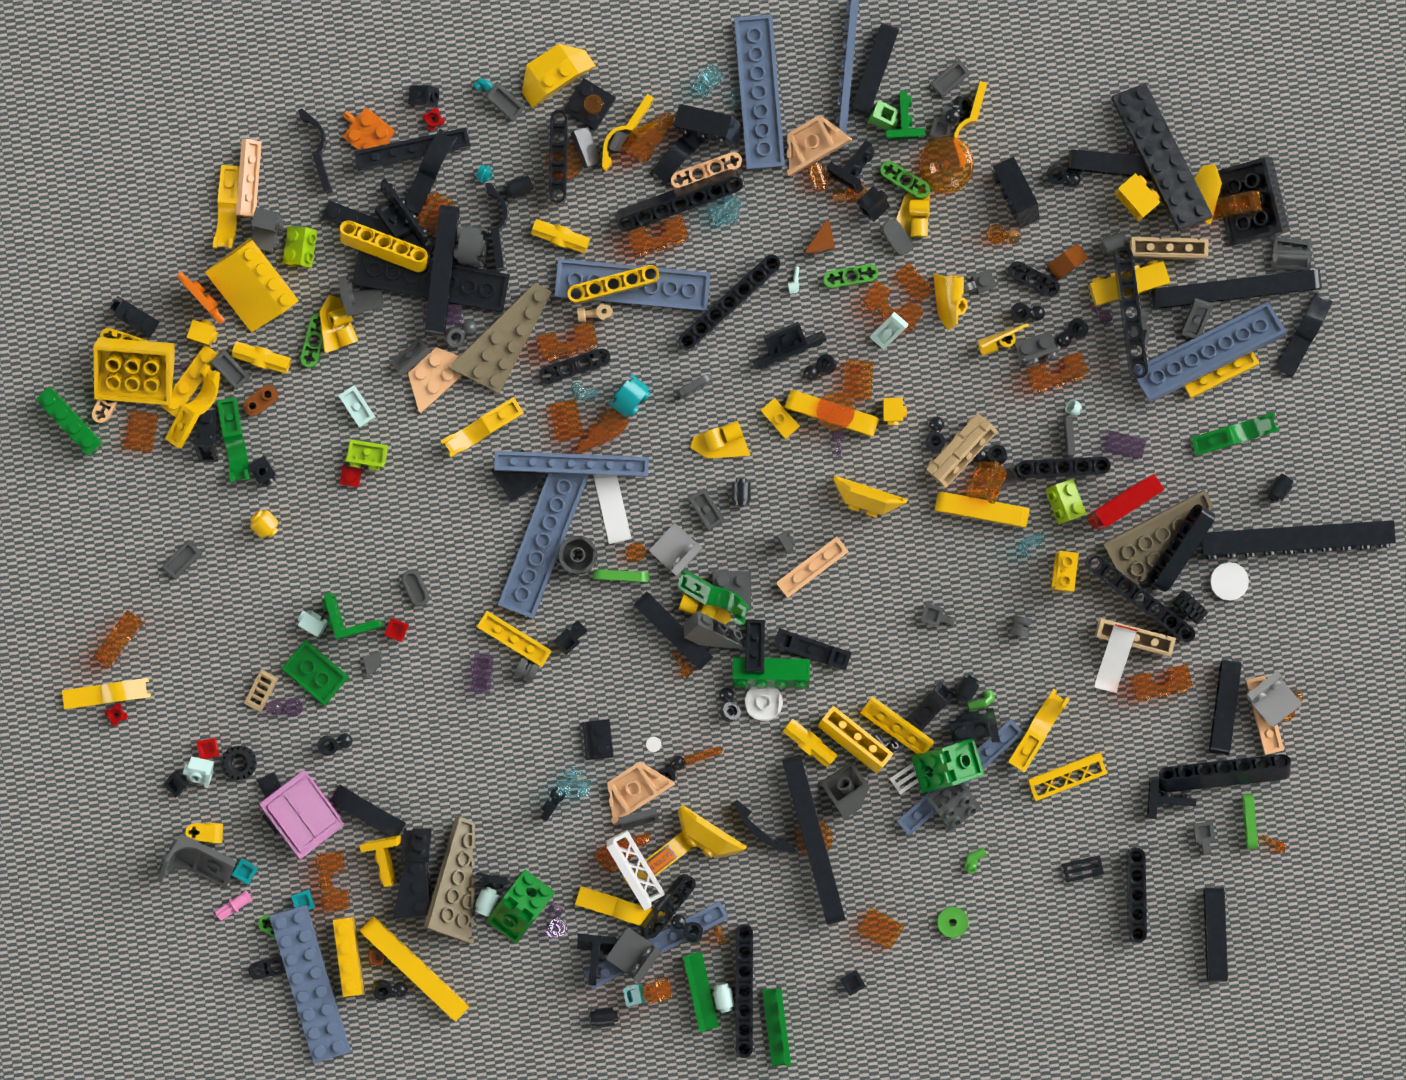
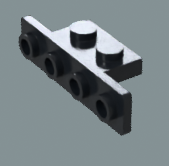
(397, 217)
(785, 343)

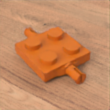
(367, 130)
(207, 301)

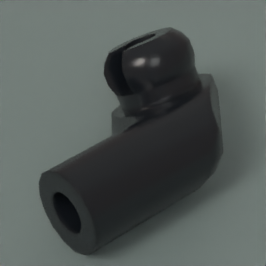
(892, 746)

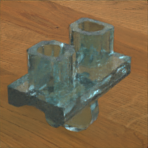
(727, 212)
(583, 785)

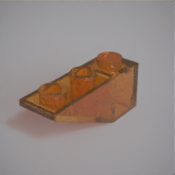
(644, 139)
(1237, 205)
(609, 429)
(606, 860)

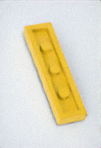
(1221, 375)
(190, 381)
(514, 638)
(896, 726)

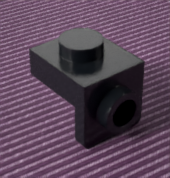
(423, 95)

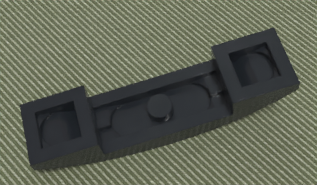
(812, 649)
(367, 811)
(781, 844)

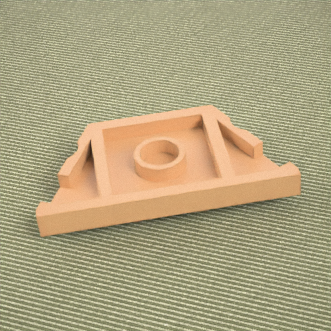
(813, 142)
(433, 377)
(634, 789)

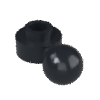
(961, 106)
(1072, 179)
(1036, 313)
(1064, 339)
(811, 372)
(936, 425)
(991, 454)
(727, 695)
(344, 741)
(676, 763)
(679, 922)
(399, 989)

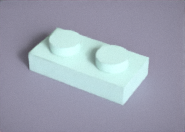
(889, 330)
(357, 406)

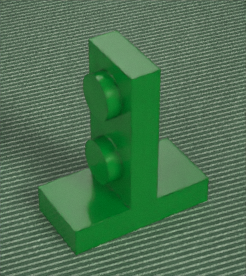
(905, 122)

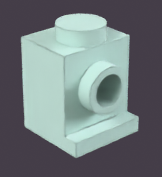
(312, 623)
(199, 771)

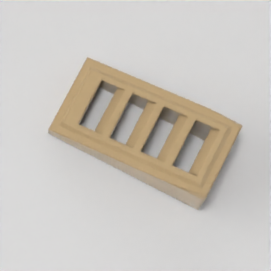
(270, 677)

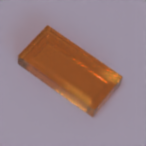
(914, 283)
(703, 754)

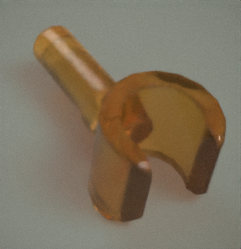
(685, 670)
(1280, 846)

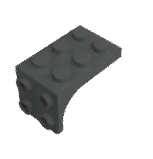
(198, 858)

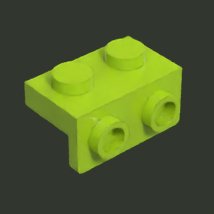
(299, 246)
(367, 454)
(1065, 501)

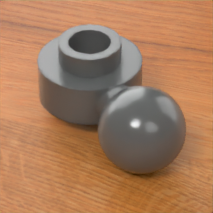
(468, 328)

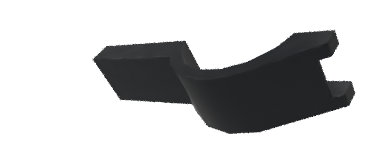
(317, 155)
(676, 156)
(428, 171)
(496, 236)
(1304, 335)

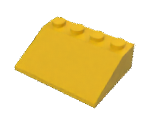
(251, 285)
(133, 371)

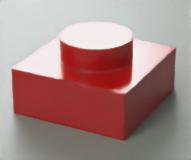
(350, 476)
(396, 630)
(208, 748)

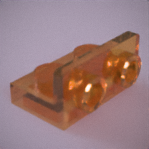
(429, 217)
(987, 481)

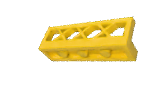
(1068, 768)

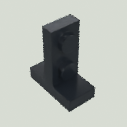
(848, 175)
(133, 316)
(206, 437)
(930, 706)
(975, 727)
(1165, 798)
(598, 945)

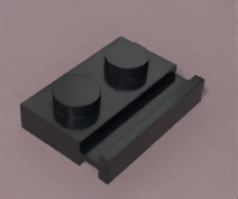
(597, 739)
(416, 845)

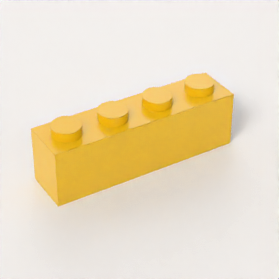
(1147, 278)
(855, 740)
(348, 956)

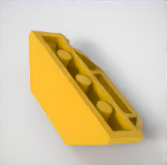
(554, 72)
(867, 498)
(707, 836)

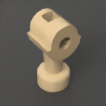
(602, 312)

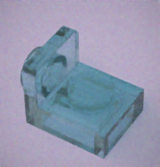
(707, 80)
(1033, 541)

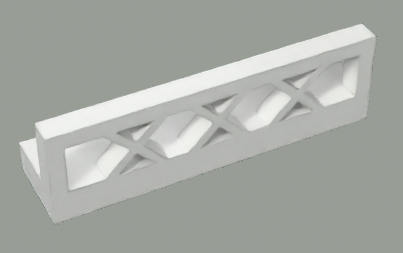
(628, 872)

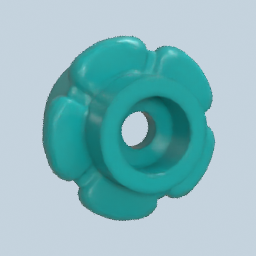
(484, 173)

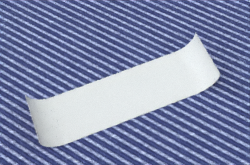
(612, 508)
(1115, 658)

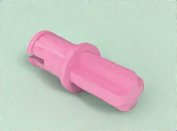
(233, 905)

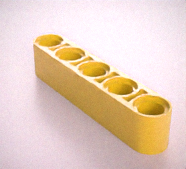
(393, 245)
(606, 291)
(807, 405)
(982, 509)

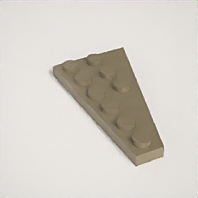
(498, 348)
(1141, 546)
(454, 891)

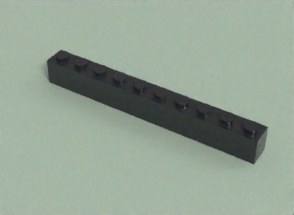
(1298, 538)

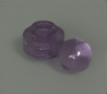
(275, 707)
(555, 911)

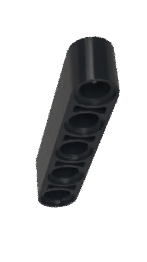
(875, 69)
(555, 148)
(1106, 163)
(1070, 462)
(1181, 548)
(672, 630)
(1225, 707)
(1141, 903)
(1215, 934)

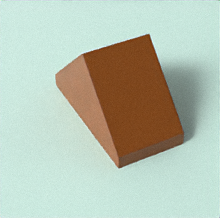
(822, 241)
(1067, 261)

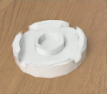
(1229, 581)
(763, 703)

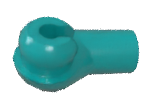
(482, 83)

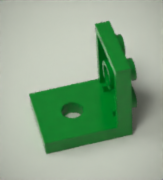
(336, 623)
(947, 766)
(520, 906)

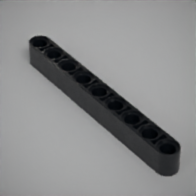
(1237, 288)
(813, 840)

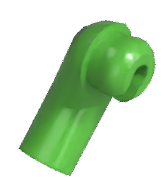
(982, 703)
(972, 860)

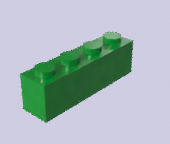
(70, 421)
(777, 673)

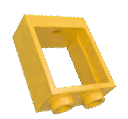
(1066, 568)

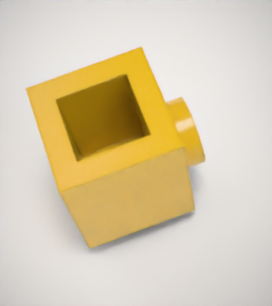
(203, 332)
(893, 411)

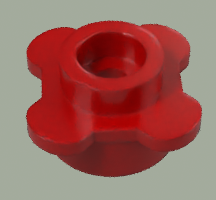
(433, 114)
(110, 713)

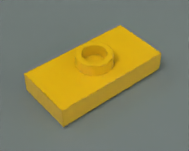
(780, 418)

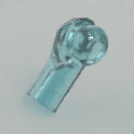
(582, 393)

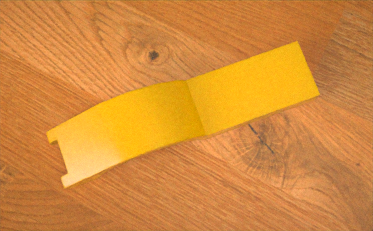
(975, 108)
(631, 126)
(227, 204)
(190, 412)
(483, 427)
(105, 693)
(1037, 731)
(612, 906)

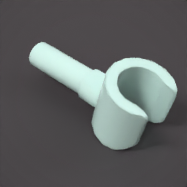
(794, 286)

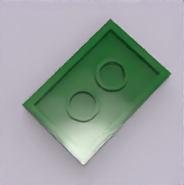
(315, 672)

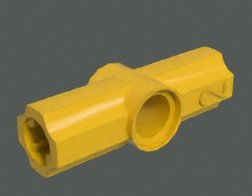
(560, 236)
(261, 357)
(810, 743)

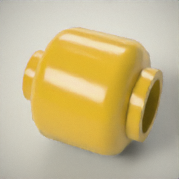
(264, 524)

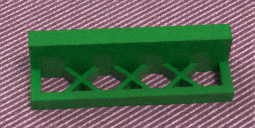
(700, 991)
(776, 1026)

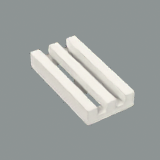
(897, 784)

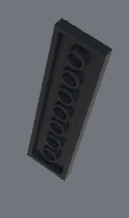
(1161, 157)
(468, 286)

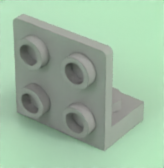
(675, 549)
(1273, 699)

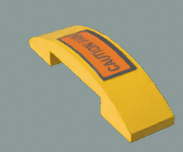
(664, 856)

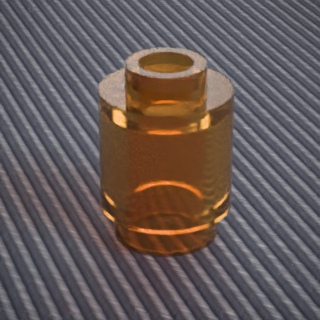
(818, 177)

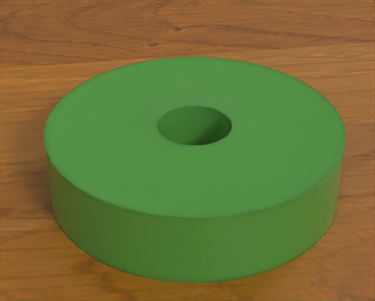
(952, 913)

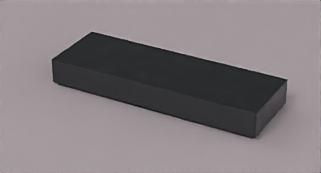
(754, 646)

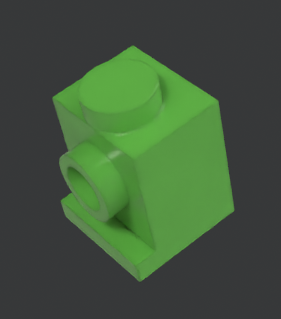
(883, 116)

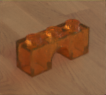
(643, 243)
(878, 300)
(552, 348)
(1041, 379)
(119, 637)
(1144, 687)
(328, 864)
(657, 989)

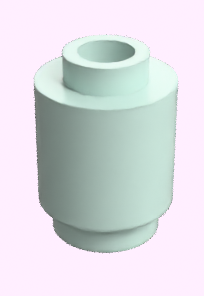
(486, 901)
(723, 997)

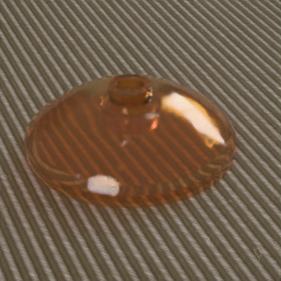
(956, 168)

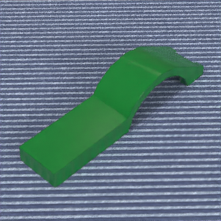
(1234, 434)
(233, 439)
(713, 595)

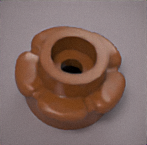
(373, 961)

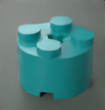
(629, 396)

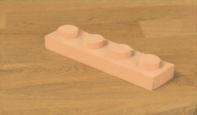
(248, 177)
(812, 567)
(1269, 736)

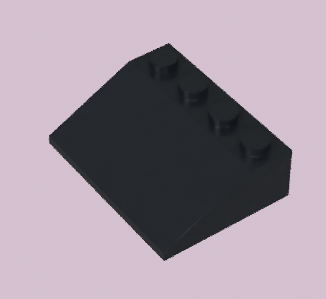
(1261, 177)

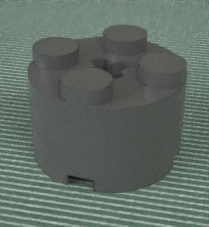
(472, 246)
(567, 555)

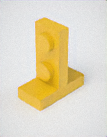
(383, 857)

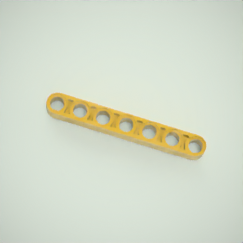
(414, 968)

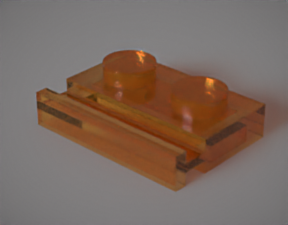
(858, 379)
(566, 420)
(141, 431)
(881, 928)

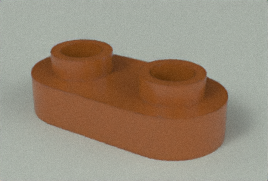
(260, 400)

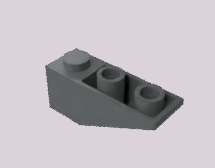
(710, 632)

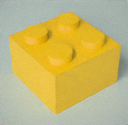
(1137, 197)

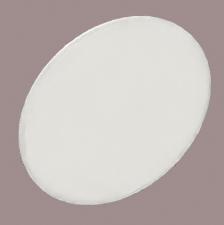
(653, 744)

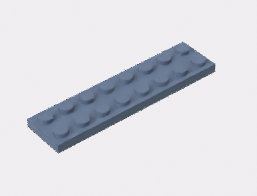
(759, 92)
(673, 289)
(1210, 351)
(542, 542)
(310, 983)

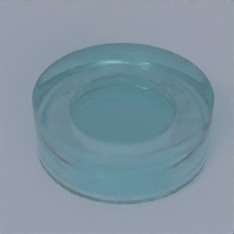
(735, 98)

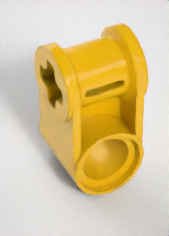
(208, 832)

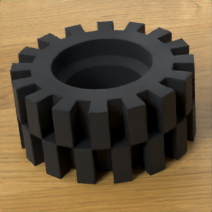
(1190, 607)
(250, 762)

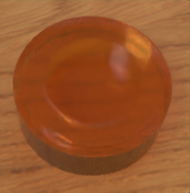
(593, 104)
(636, 551)
(720, 935)

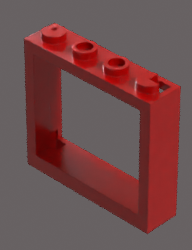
(1125, 502)

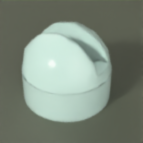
(1073, 407)

